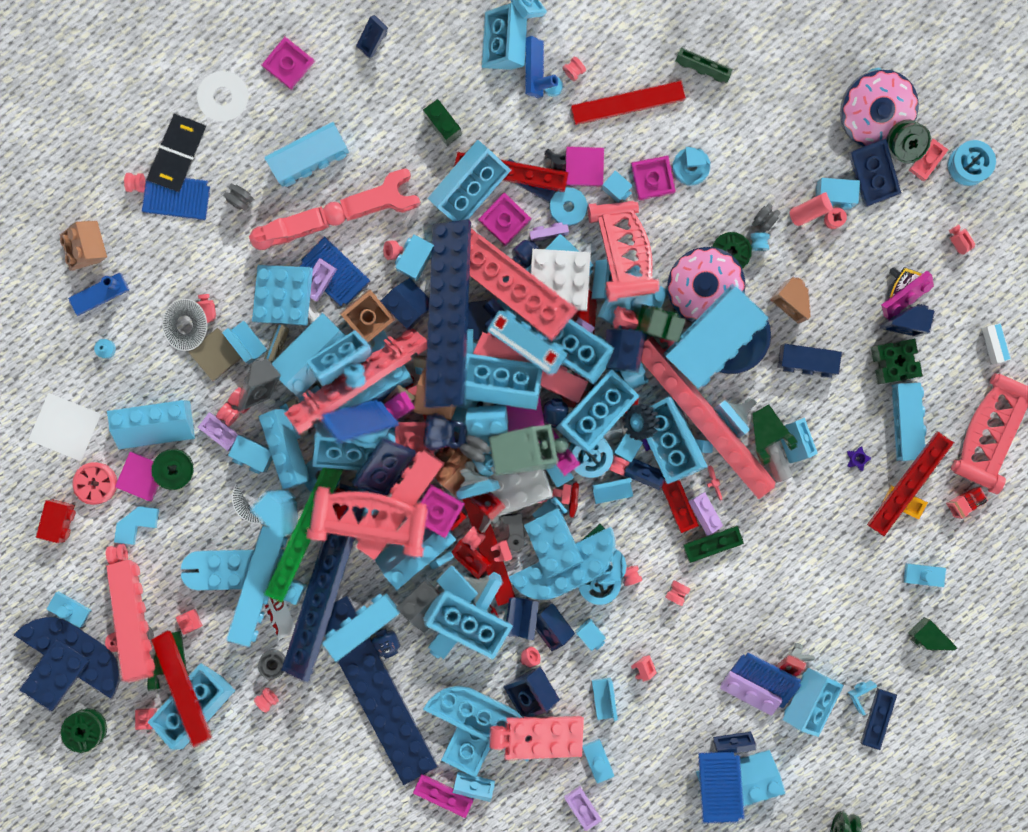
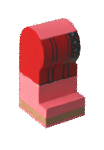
(967, 502)

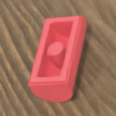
(811, 209)

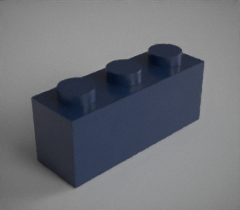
(809, 360)

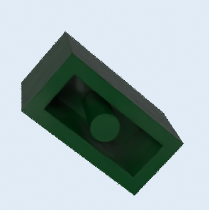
(442, 122)

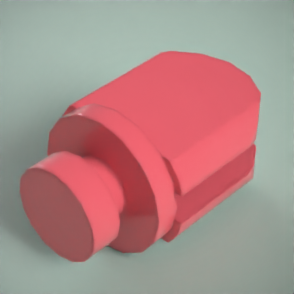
(961, 239)
(208, 307)

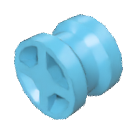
(760, 241)
(354, 375)

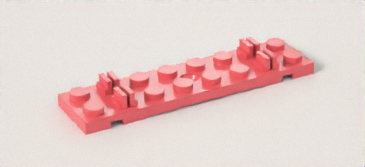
(522, 292)
(335, 394)

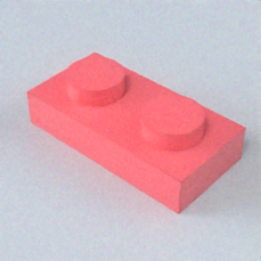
(925, 166)

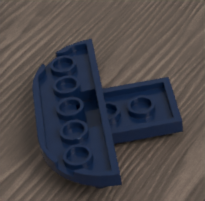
(67, 656)

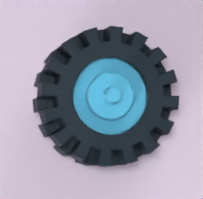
(640, 421)

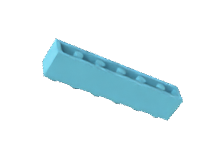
(257, 580)

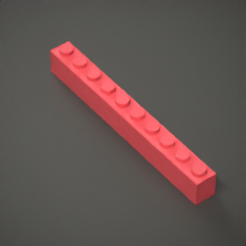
(707, 419)

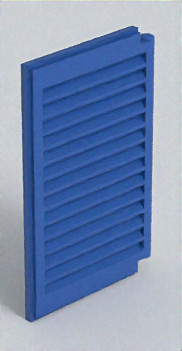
(188, 203)
(347, 280)
(358, 420)
(767, 676)
(721, 787)

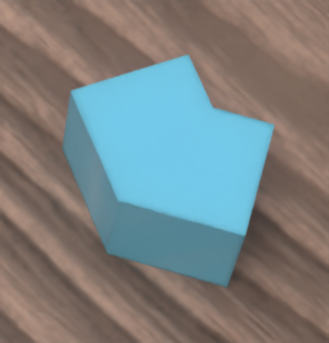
(704, 446)

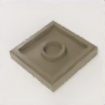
(215, 355)

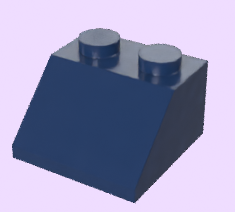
(407, 303)
(912, 322)
(627, 349)
(532, 693)

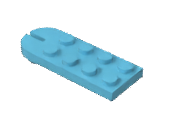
(217, 569)

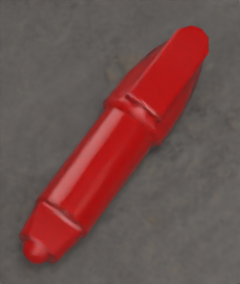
(573, 504)

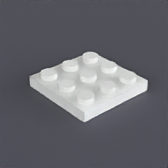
(564, 273)
(521, 489)

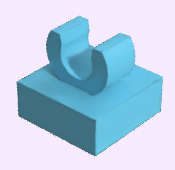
(484, 468)

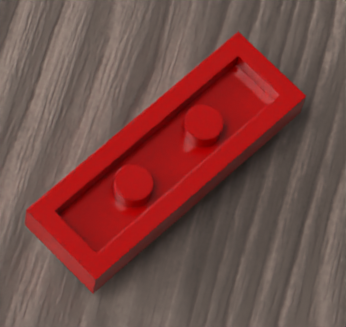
(679, 506)

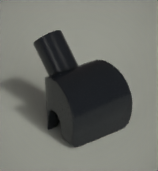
(558, 161)

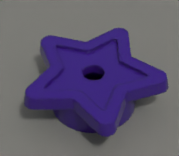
(861, 462)

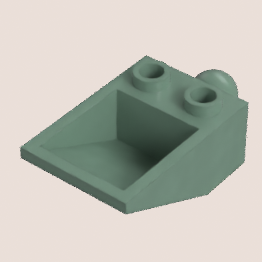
(520, 450)

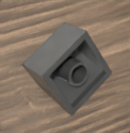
(258, 384)
(417, 604)

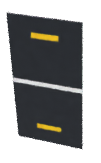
(176, 152)

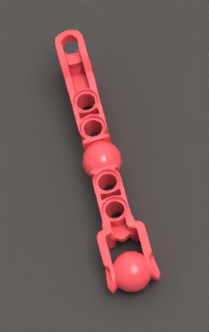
(334, 213)

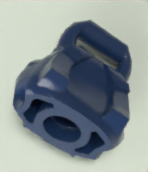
(440, 432)

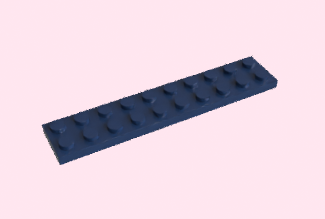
(448, 315)
(319, 600)
(383, 703)

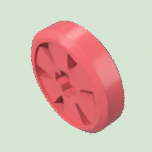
(87, 492)

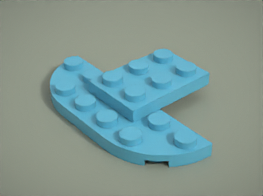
(562, 562)
(473, 716)

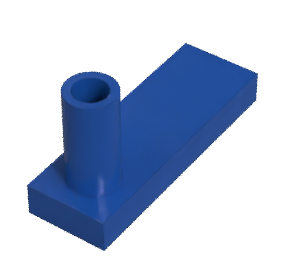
(534, 71)
(99, 293)

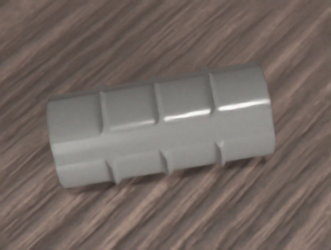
(778, 463)

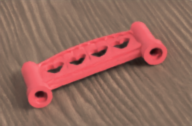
(624, 284)
(987, 472)
(409, 534)

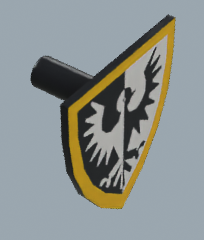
(902, 279)

